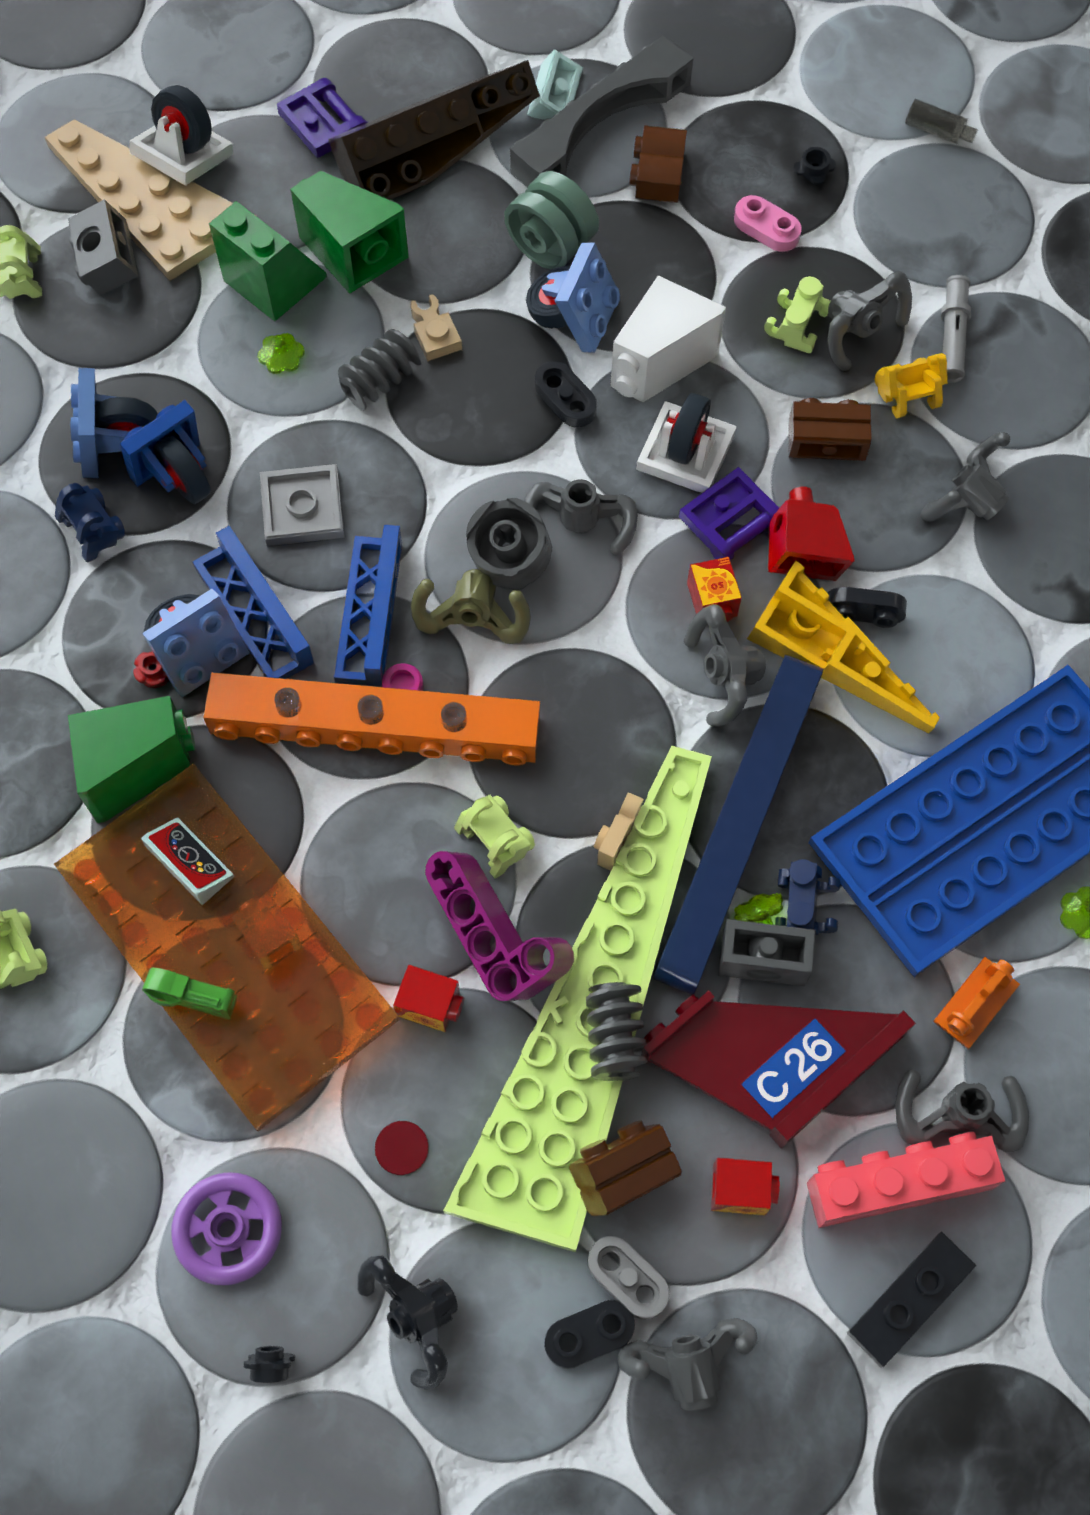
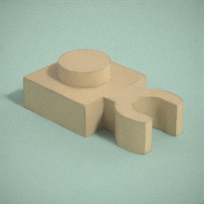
(435, 331)
(613, 838)

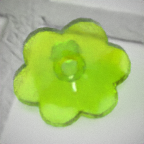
(280, 353)
(759, 908)
(1077, 912)

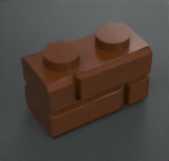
(829, 430)
(625, 1168)

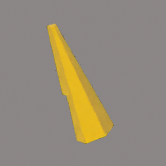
(810, 628)

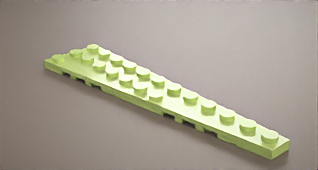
(550, 1101)

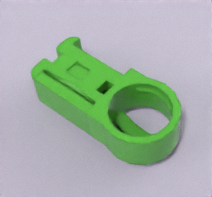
(189, 993)

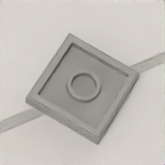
(301, 505)

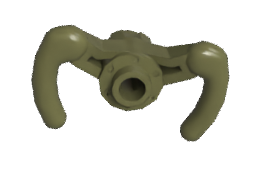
(472, 606)

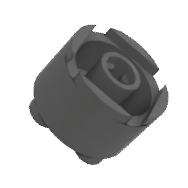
(512, 523)

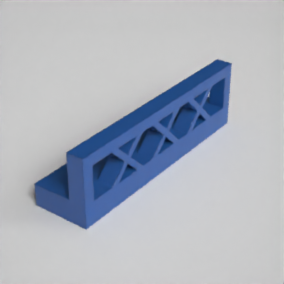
(262, 596)
(381, 606)

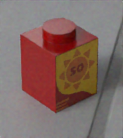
(714, 583)
(428, 998)
(743, 1186)

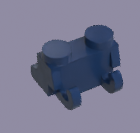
(86, 512)
(803, 896)

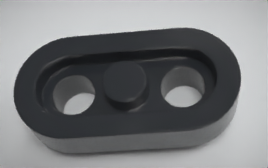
(568, 396)
(869, 606)
(589, 1333)

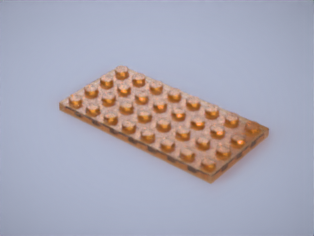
(288, 1021)

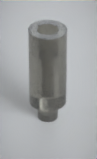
(940, 122)

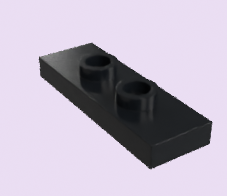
(911, 1299)

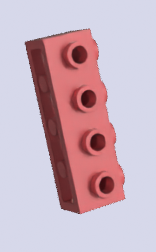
(905, 1180)

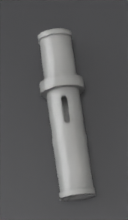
(955, 317)

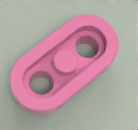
(763, 222)

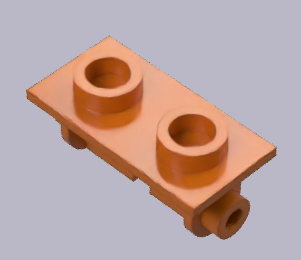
(977, 1001)

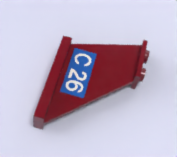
(772, 1059)

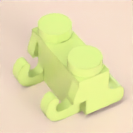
(15, 274)
(798, 313)
(491, 823)
(17, 956)

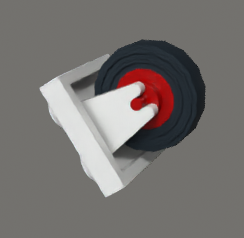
(182, 137)
(687, 444)

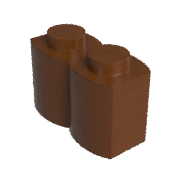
(660, 163)

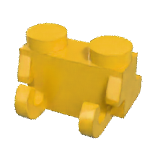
(913, 381)

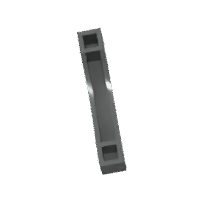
(647, 78)

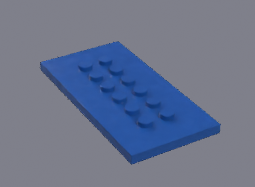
(971, 825)

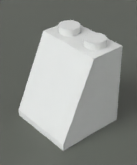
(665, 340)

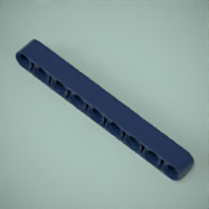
(738, 826)

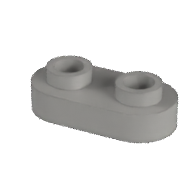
(628, 1277)

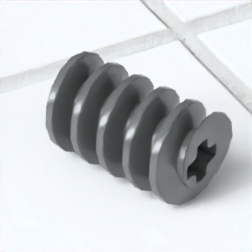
(377, 366)
(614, 1031)

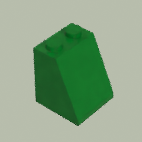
(349, 228)
(261, 262)
(127, 752)

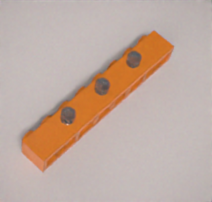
(372, 718)

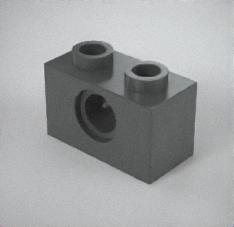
(102, 247)
(766, 952)

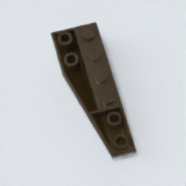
(431, 135)

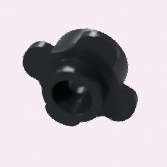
(815, 165)
(269, 1364)

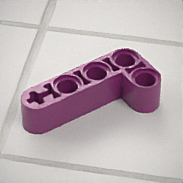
(456, 882)

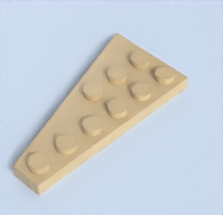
(161, 214)

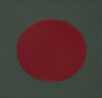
(401, 1147)

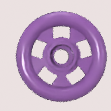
(255, 1253)

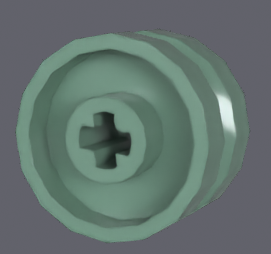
(551, 220)

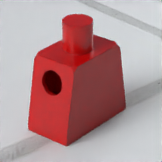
(809, 535)

